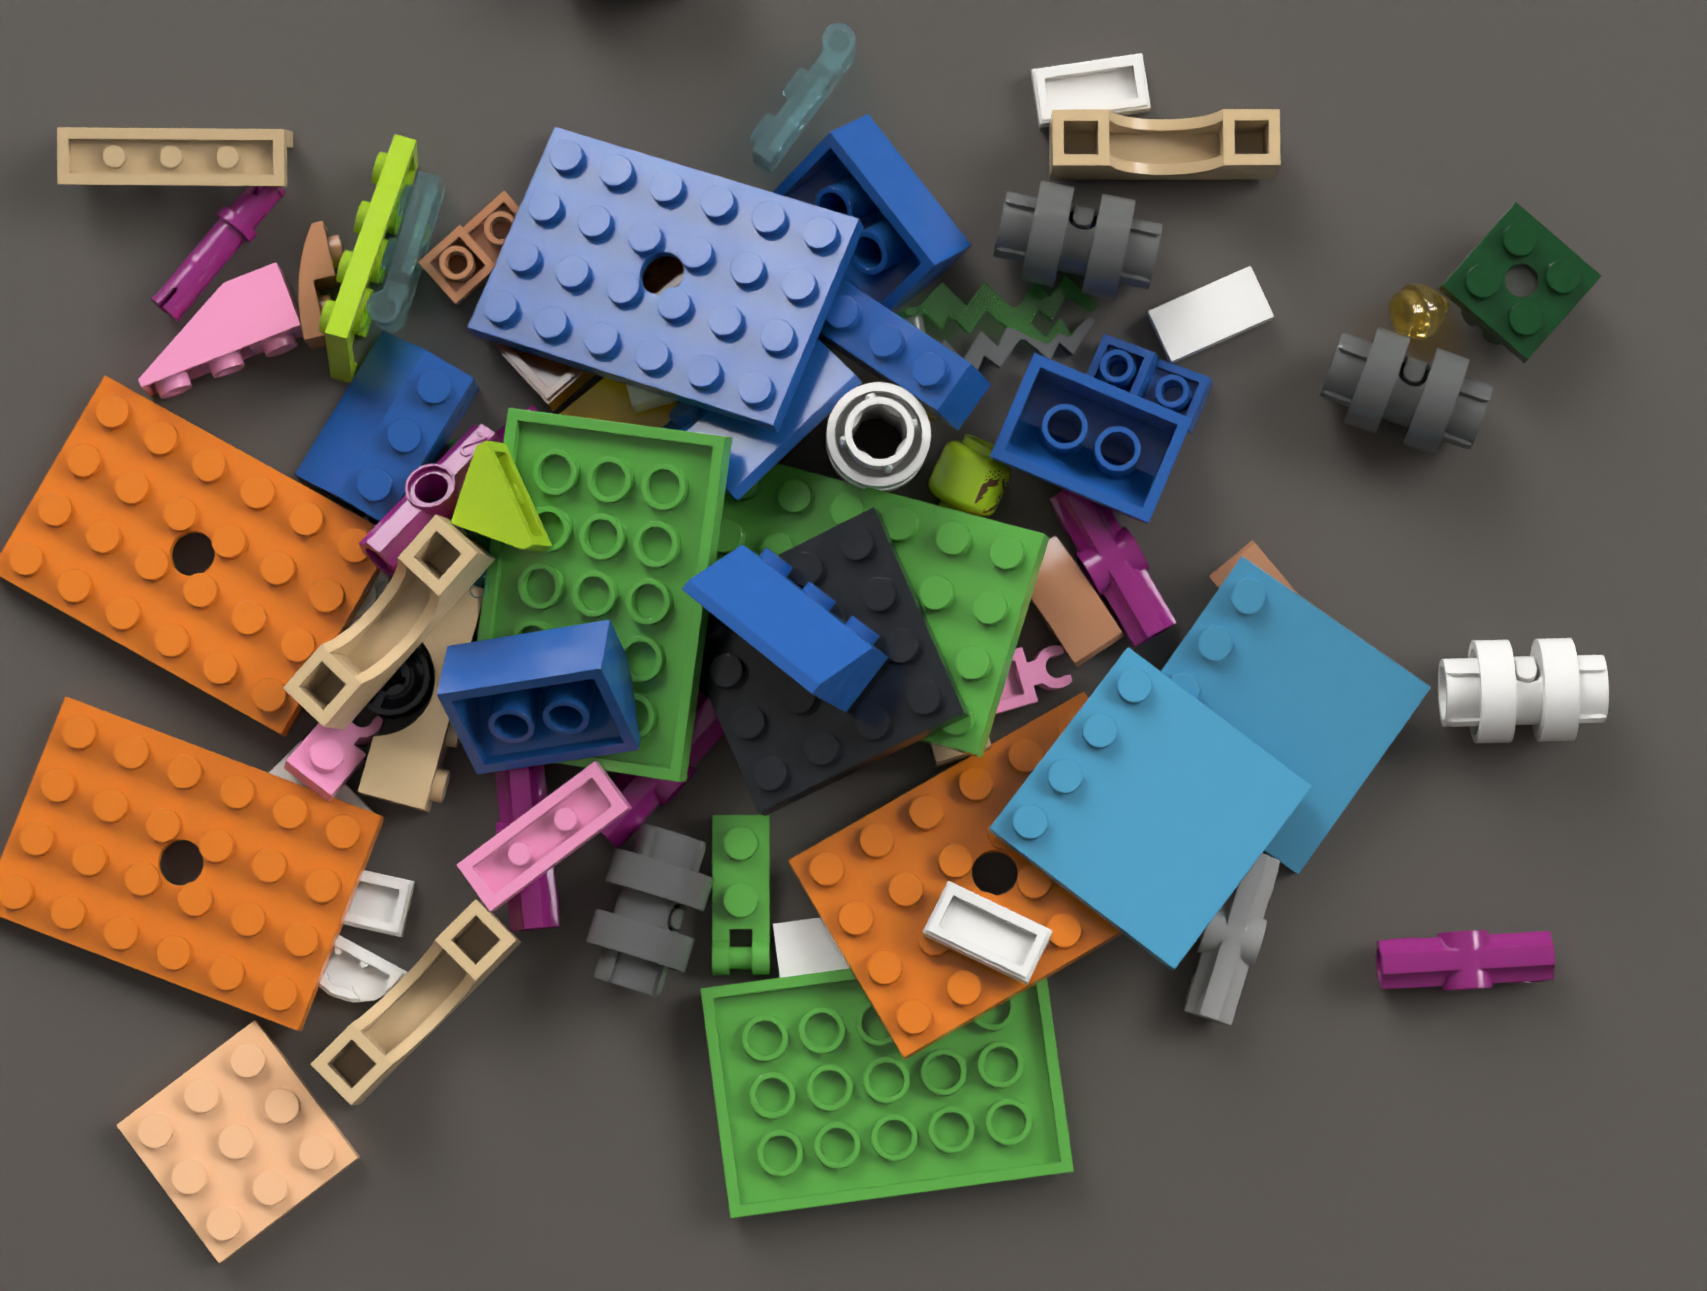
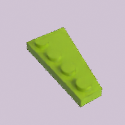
(360, 267)

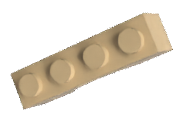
(1207, 147)
(358, 662)
(409, 763)
(416, 1004)

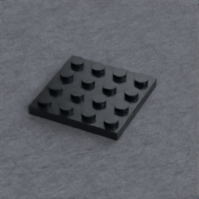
(794, 740)

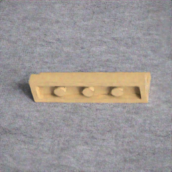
(172, 156)

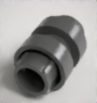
(1078, 240)
(1426, 398)
(656, 889)

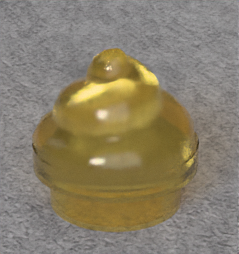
(1417, 311)

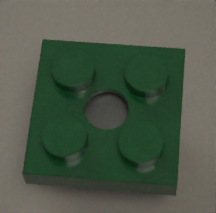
(1519, 283)

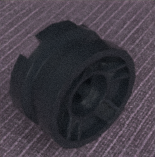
(409, 697)

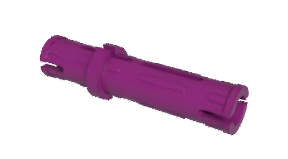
(216, 248)

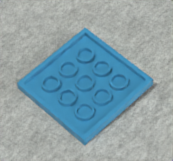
(1298, 692)
(1150, 808)

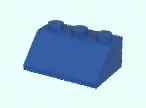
(905, 230)
(387, 426)
(1091, 438)
(759, 449)
(790, 624)
(540, 697)

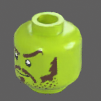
(968, 478)

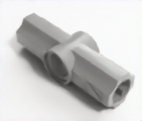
(1231, 945)

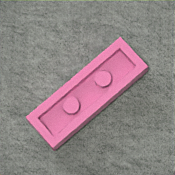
(544, 836)

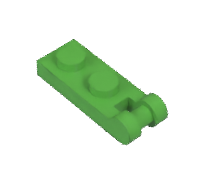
(741, 892)

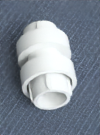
(896, 408)
(1545, 690)

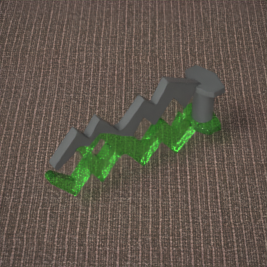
(1015, 320)

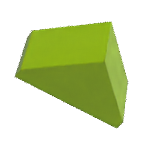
(497, 501)

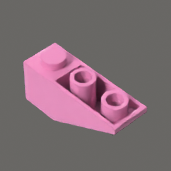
(235, 323)

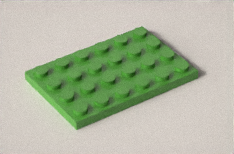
(628, 528)
(964, 568)
(832, 1114)

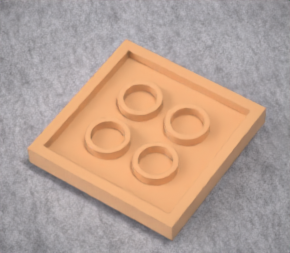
(238, 1141)

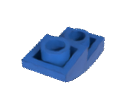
(1150, 378)

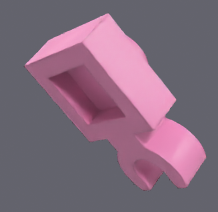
(1025, 675)
(331, 756)

